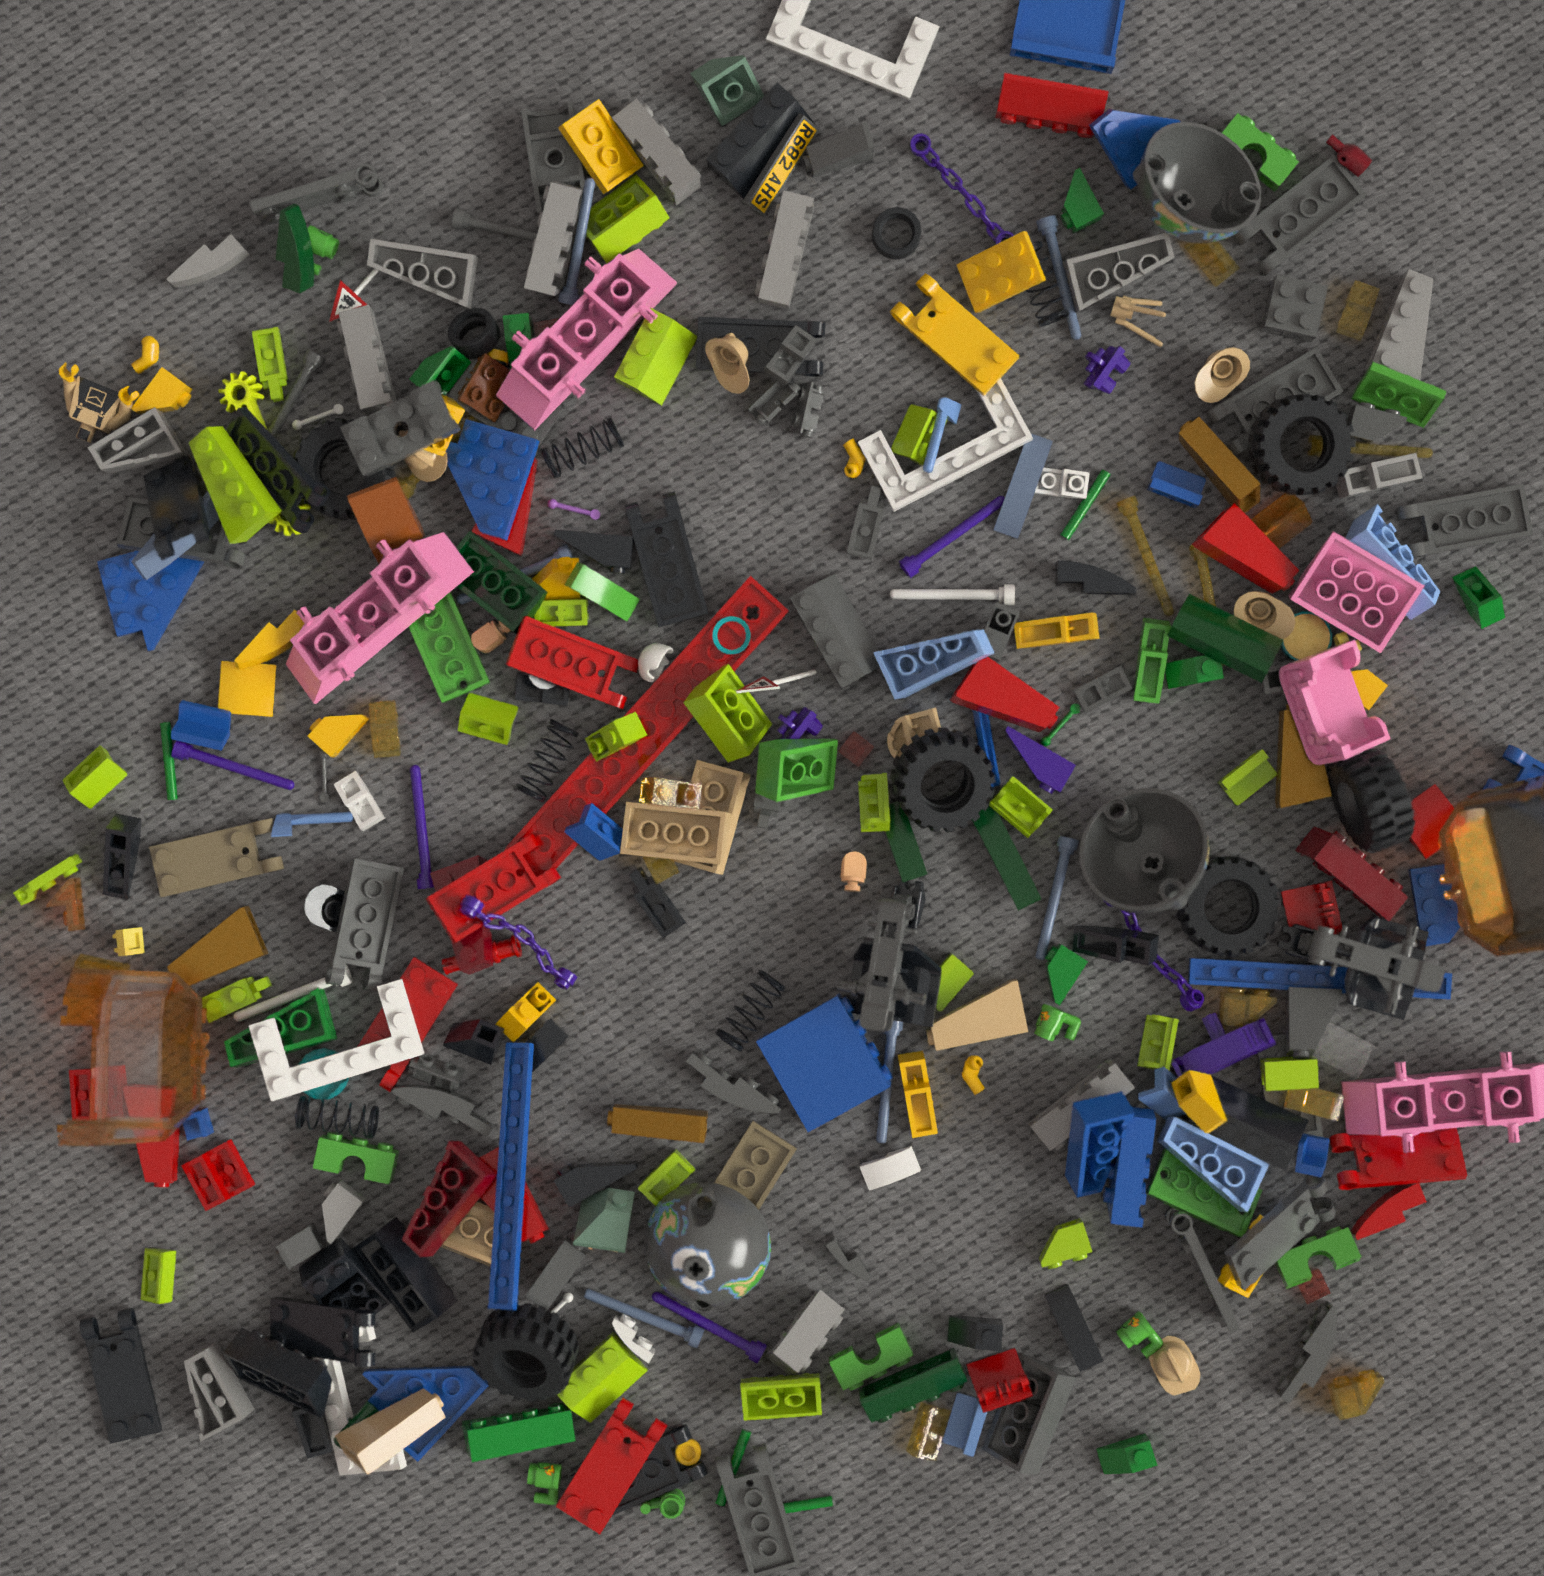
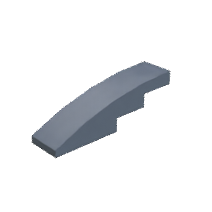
(147, 560)

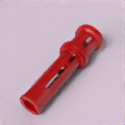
(500, 950)

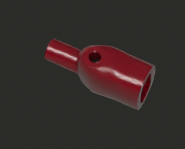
(1350, 155)

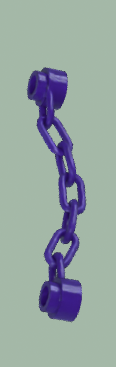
(958, 185)
(472, 907)
(1190, 999)

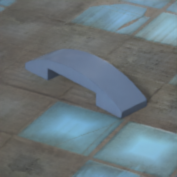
(1022, 486)

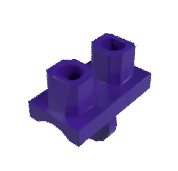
(1101, 366)
(796, 724)

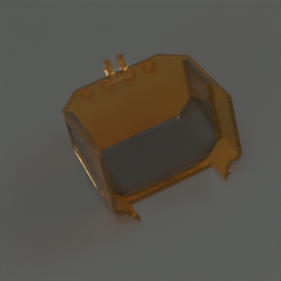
(1498, 866)

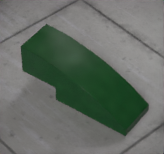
(295, 250)
(904, 845)

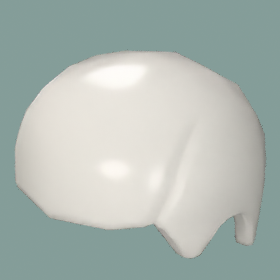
(652, 661)

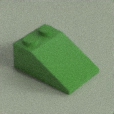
(795, 767)

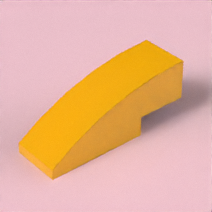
(1056, 630)
(270, 642)
(917, 1094)

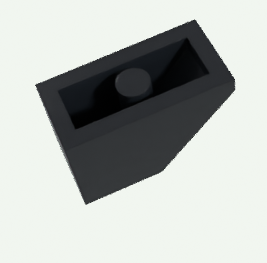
(975, 1332)

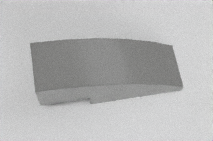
(208, 264)
(1379, 475)

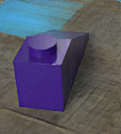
(1044, 765)

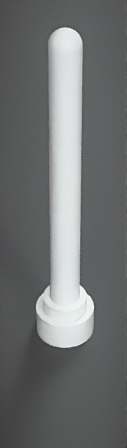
(1003, 594)
(288, 997)

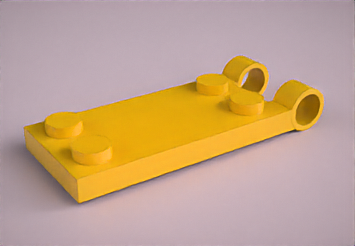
(957, 337)

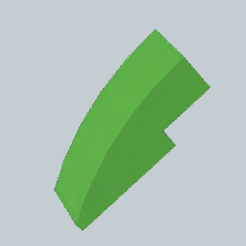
(602, 591)
(1151, 660)

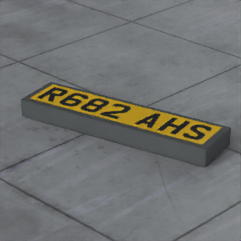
(781, 165)

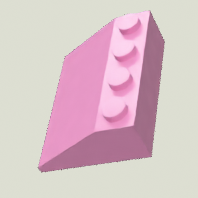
(1356, 591)

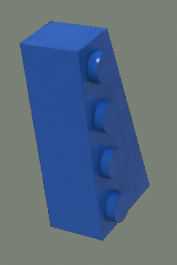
(1094, 1139)
(1129, 1169)

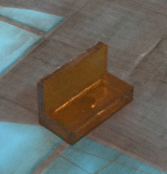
(1283, 519)

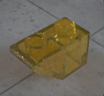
(670, 793)
(1243, 1009)
(1354, 1395)

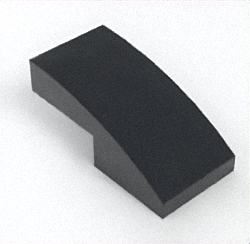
(526, 691)
(546, 1041)

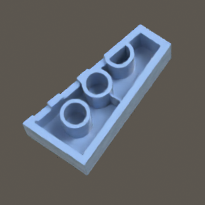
(1377, 538)
(927, 662)
(1217, 1163)

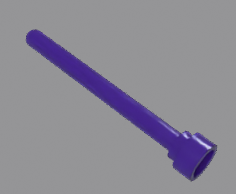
(911, 564)
(185, 751)
(425, 880)
(753, 1349)

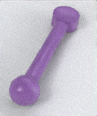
(594, 514)

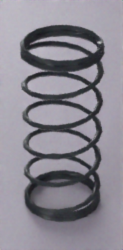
(1056, 316)
(612, 428)
(558, 726)
(725, 1036)
(303, 1104)

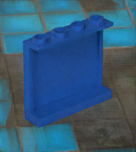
(1069, 32)
(825, 1062)

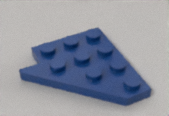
(491, 474)
(144, 603)
(453, 1384)

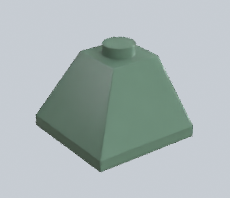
(727, 87)
(605, 1220)

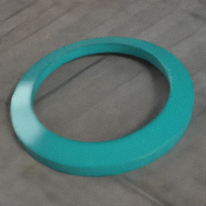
(715, 635)

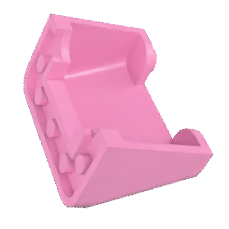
(1329, 705)

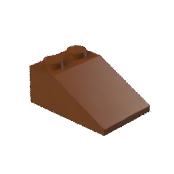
(386, 515)

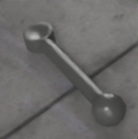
(324, 797)

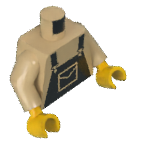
(95, 404)

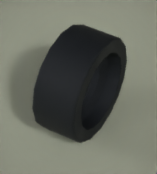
(900, 213)
(465, 322)

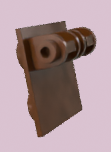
(483, 386)

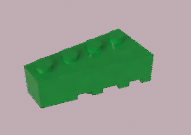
(300, 1026)
(518, 1432)

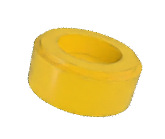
(500, 356)
(688, 1452)

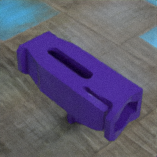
(1225, 1048)

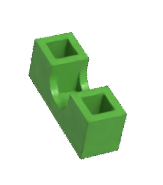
(1276, 162)
(379, 1160)
(1336, 1246)
(852, 1369)

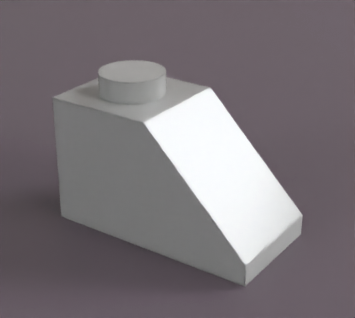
(339, 1208)

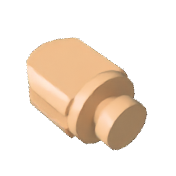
(489, 636)
(853, 871)

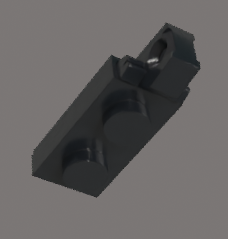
(656, 903)

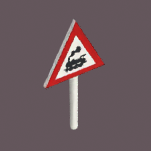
(348, 299)
(766, 684)

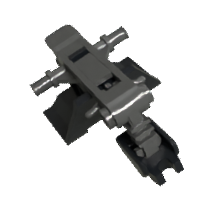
(1382, 965)
(894, 977)

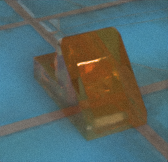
(71, 896)

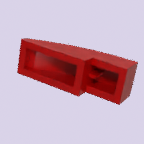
(1388, 1210)

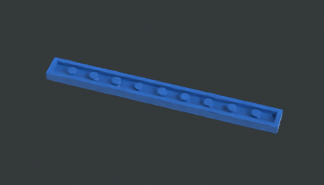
(1282, 976)
(511, 1176)

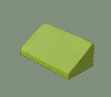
(158, 1275)

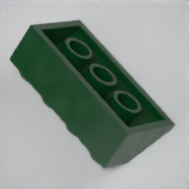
(912, 1385)

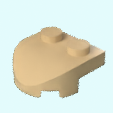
(910, 725)

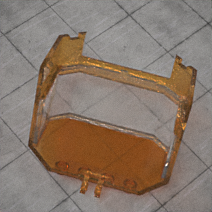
(142, 1054)

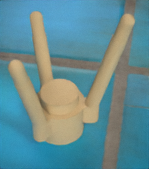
(1124, 308)

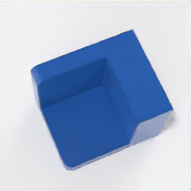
(198, 1124)
(1312, 1155)

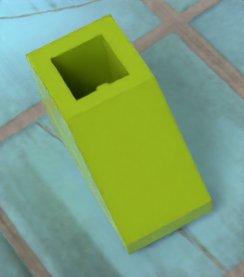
(615, 736)
(1066, 1243)

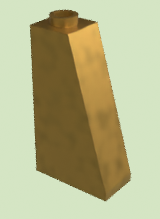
(1220, 465)
(1296, 777)
(222, 949)
(659, 1122)

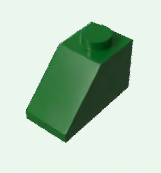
(1080, 204)
(512, 324)
(441, 367)
(1479, 597)
(1192, 671)
(1062, 971)
(1127, 1456)

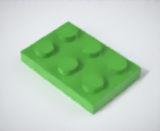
(1399, 392)

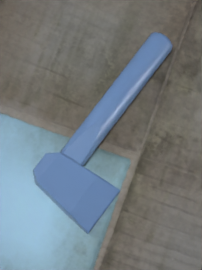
(947, 410)
(284, 821)

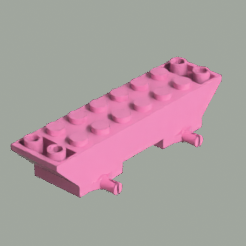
(584, 336)
(394, 597)
(1445, 1100)

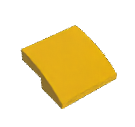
(247, 690)

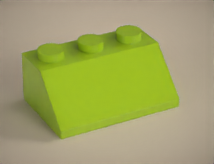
(624, 218)
(655, 358)
(728, 717)
(601, 1378)
(781, 1396)

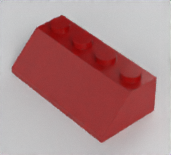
(1049, 104)

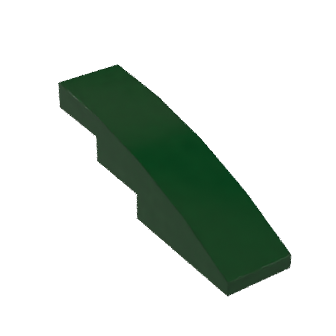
(1006, 858)

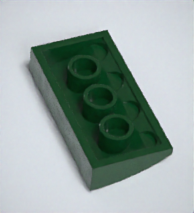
(498, 584)
(1225, 638)

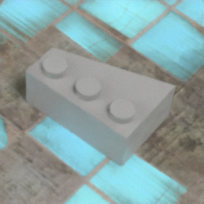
(138, 444)
(806, 1333)
(216, 1391)

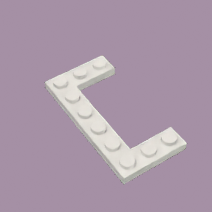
(894, 78)
(904, 489)
(287, 1081)
(339, 1410)

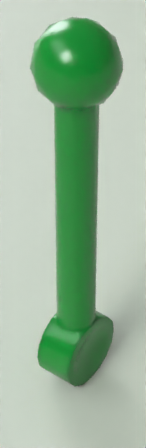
(1074, 709)

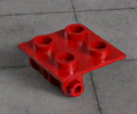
(1312, 906)
(999, 1380)

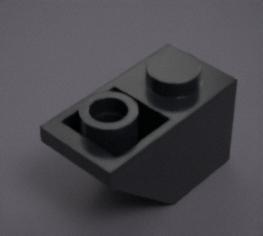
(475, 1039)

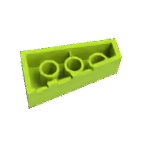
(233, 485)

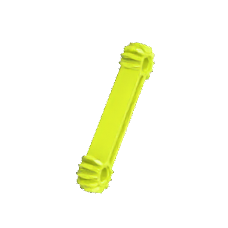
(251, 396)

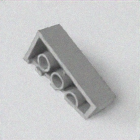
(657, 151)
(786, 250)
(1109, 269)

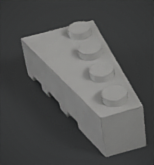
(554, 239)
(434, 270)
(1405, 326)
(367, 359)
(1054, 1122)

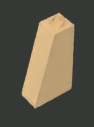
(982, 1019)
(390, 1430)

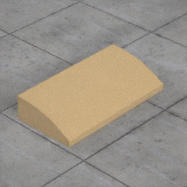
(724, 792)
(675, 833)
(473, 1235)

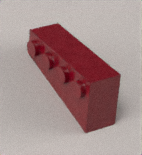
(1353, 872)
(474, 950)
(452, 1193)

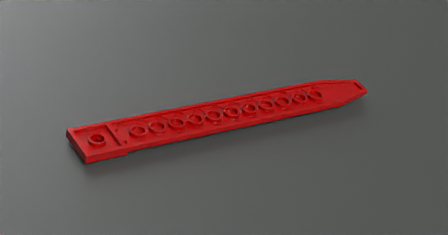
(662, 718)

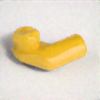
(150, 354)
(856, 459)
(970, 1073)

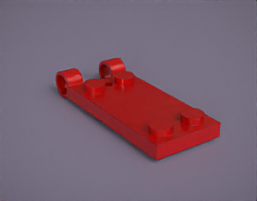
(568, 660)
(494, 885)
(427, 994)
(1435, 1159)
(608, 1469)

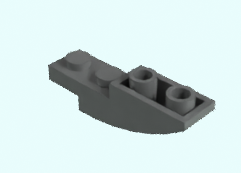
(741, 1093)
(434, 1100)
(1318, 1344)

